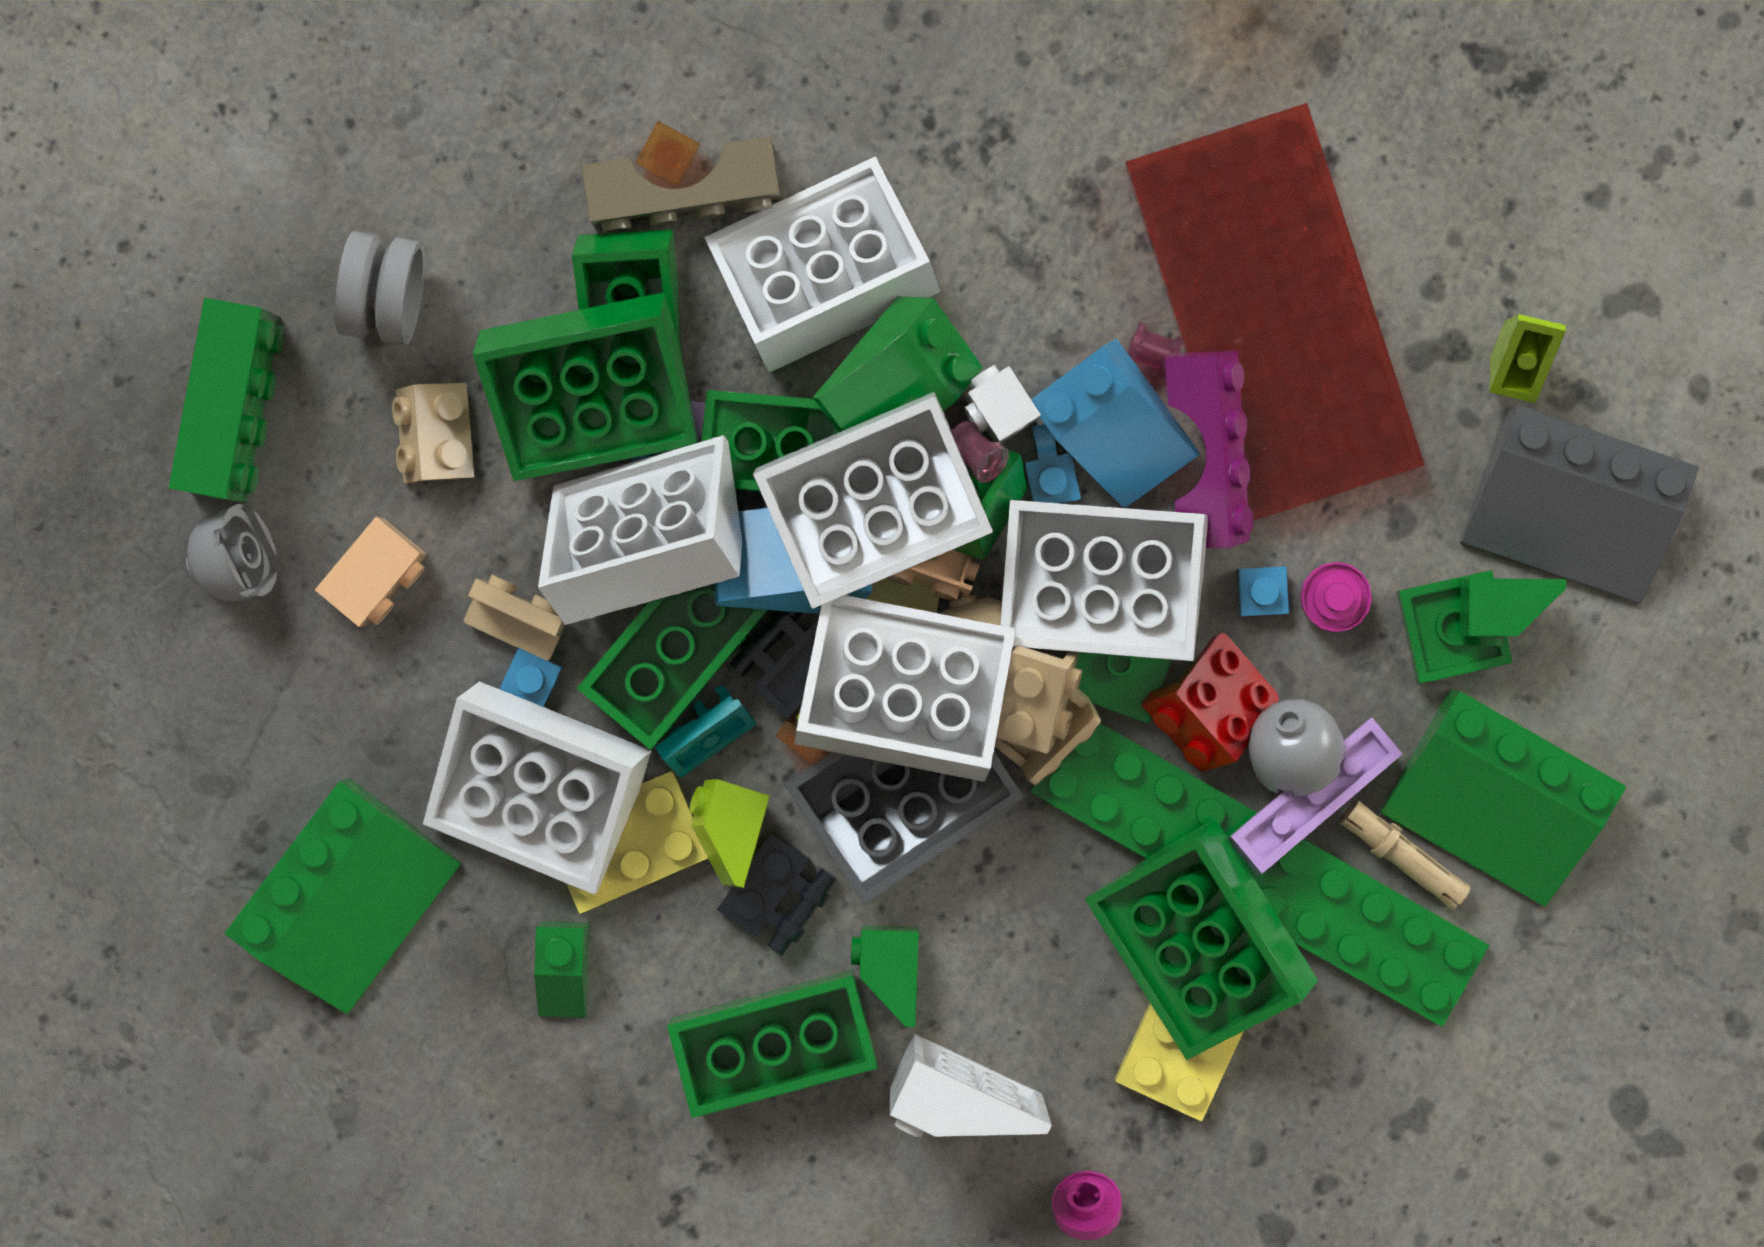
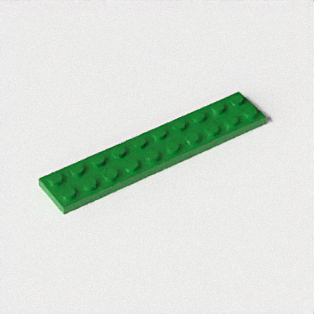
(1315, 895)

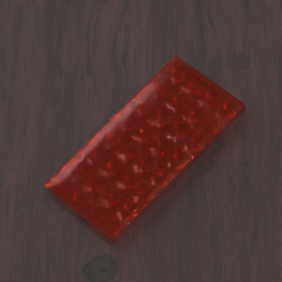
(1269, 270)

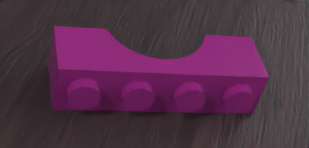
(1209, 392)

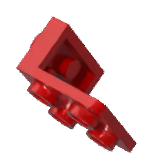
(1212, 705)

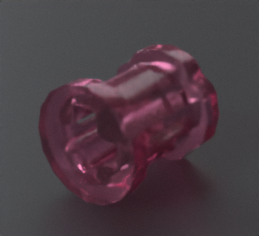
(1152, 347)
(979, 453)

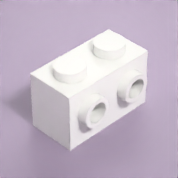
(999, 404)

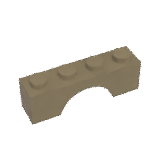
(741, 177)

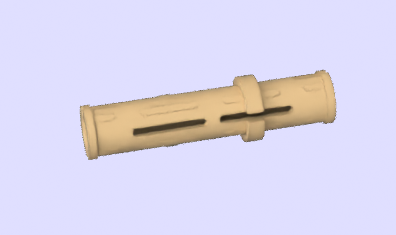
(1396, 848)

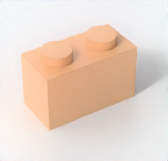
(372, 573)

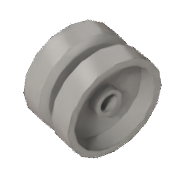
(379, 287)

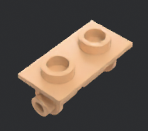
(943, 576)

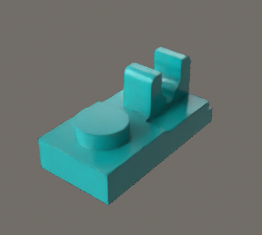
(702, 738)

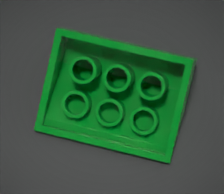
(586, 386)
(1501, 797)
(343, 896)
(1202, 940)

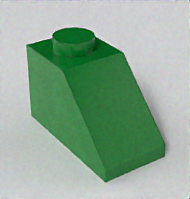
(1503, 606)
(889, 966)
(561, 968)

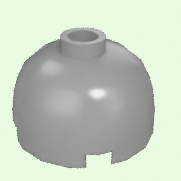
(230, 555)
(1296, 747)

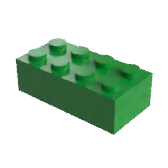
(226, 400)
(667, 660)
(772, 1043)

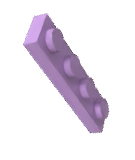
(1293, 817)

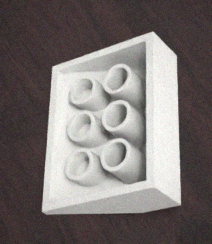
(822, 263)
(872, 500)
(642, 532)
(1104, 579)
(905, 687)
(535, 786)
(958, 1097)

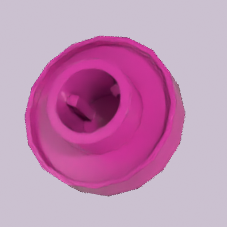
(1335, 597)
(1087, 1205)

